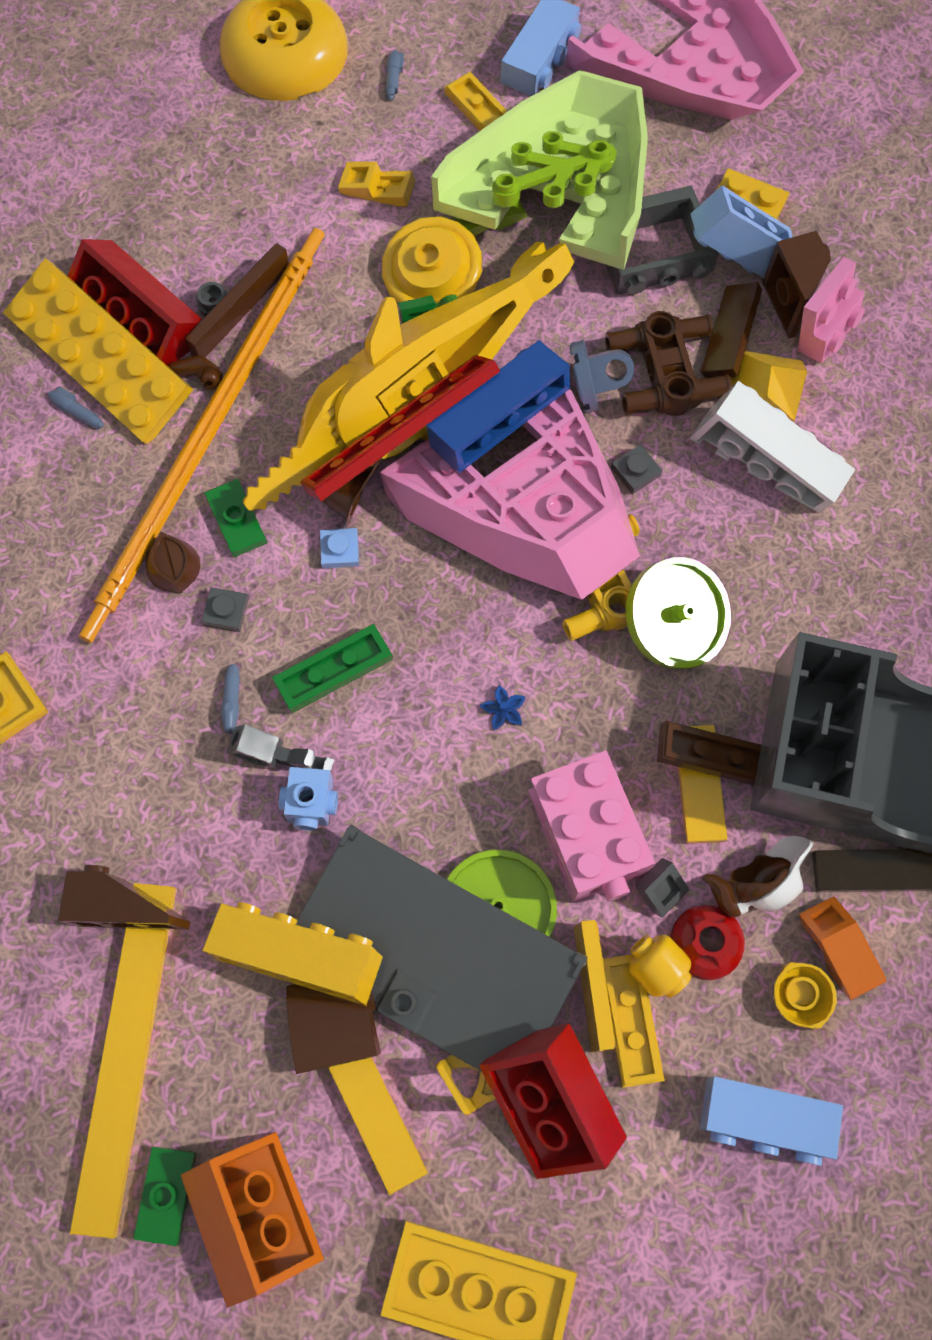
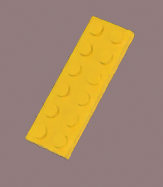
(97, 351)

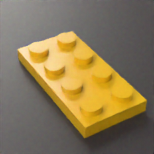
(475, 1289)

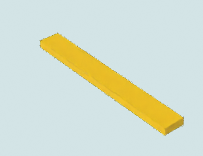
(121, 1077)

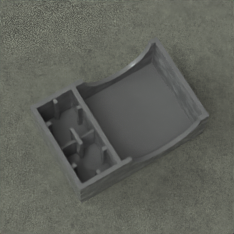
(847, 744)

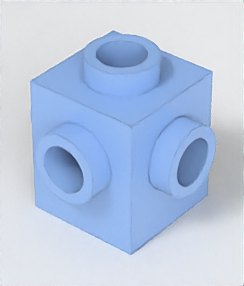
(306, 784)

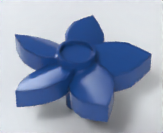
(504, 708)

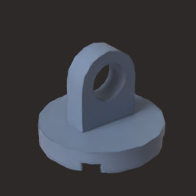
(591, 373)

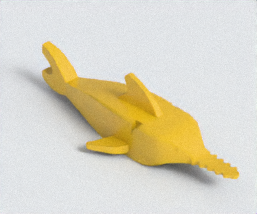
(407, 361)

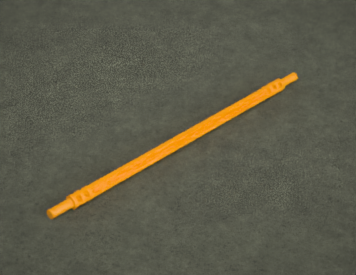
(200, 438)

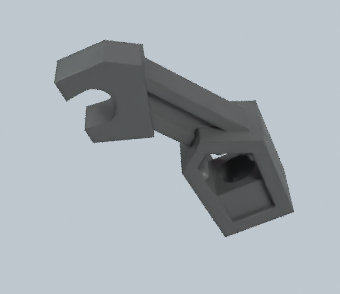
(267, 750)

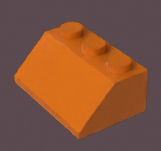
(251, 1219)

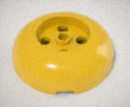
(301, 50)

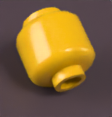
(660, 965)

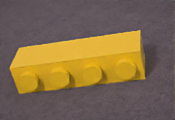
(293, 952)

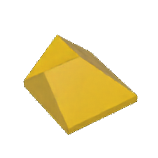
(774, 379)

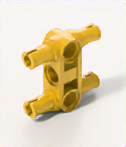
(600, 615)

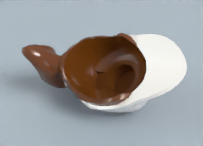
(766, 882)

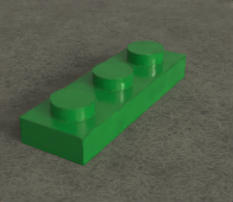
(332, 668)

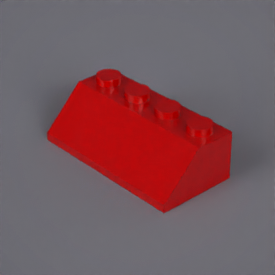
(134, 298)

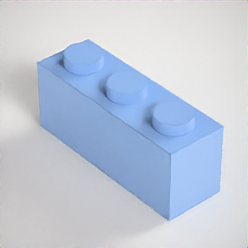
(540, 46)
(738, 230)
(771, 1120)

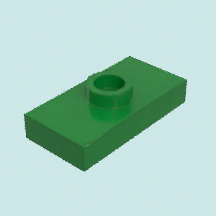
(234, 519)
(164, 1197)

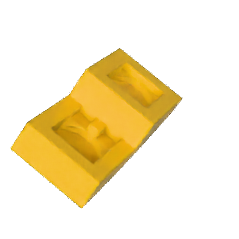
(370, 183)

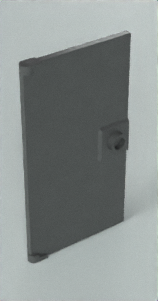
(449, 958)

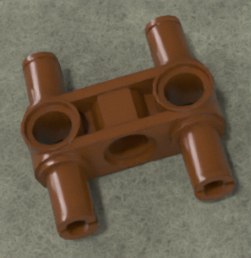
(668, 363)

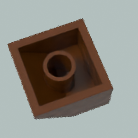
(795, 277)

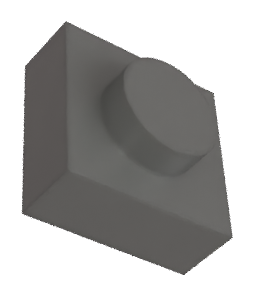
(636, 469)
(225, 609)
(662, 887)

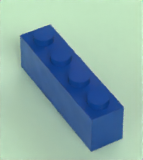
(499, 406)

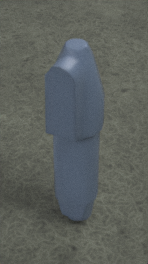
(393, 69)
(67, 403)
(230, 704)

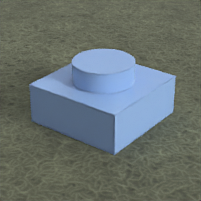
(339, 548)

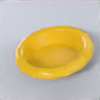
(431, 259)

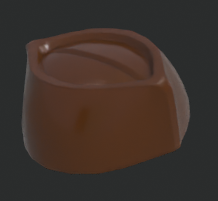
(172, 564)

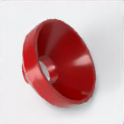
(707, 964)

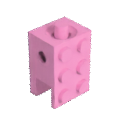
(590, 827)

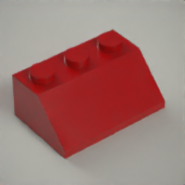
(554, 1103)

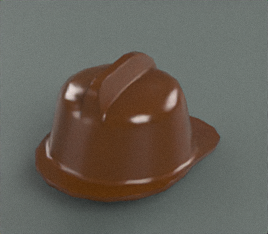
(345, 499)

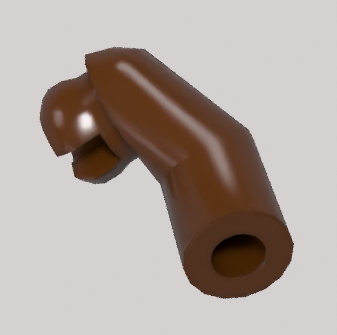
(200, 367)

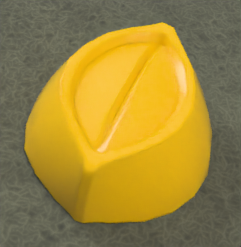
(806, 990)

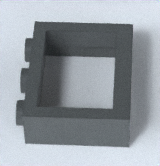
(657, 210)

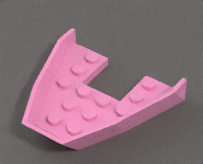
(722, 66)
(539, 516)

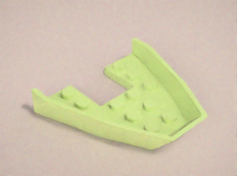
(583, 111)

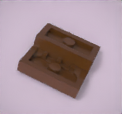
(329, 1029)

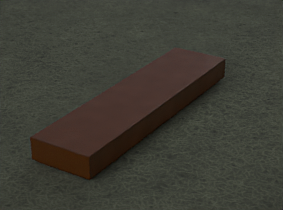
(238, 302)

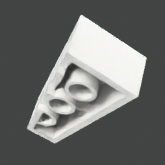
(774, 447)

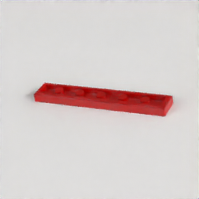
(399, 427)

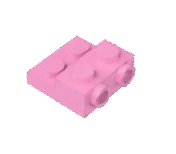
(831, 313)

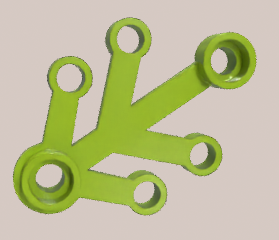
(596, 157)

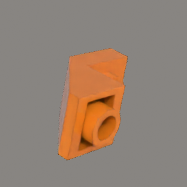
(844, 948)

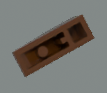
(106, 901)

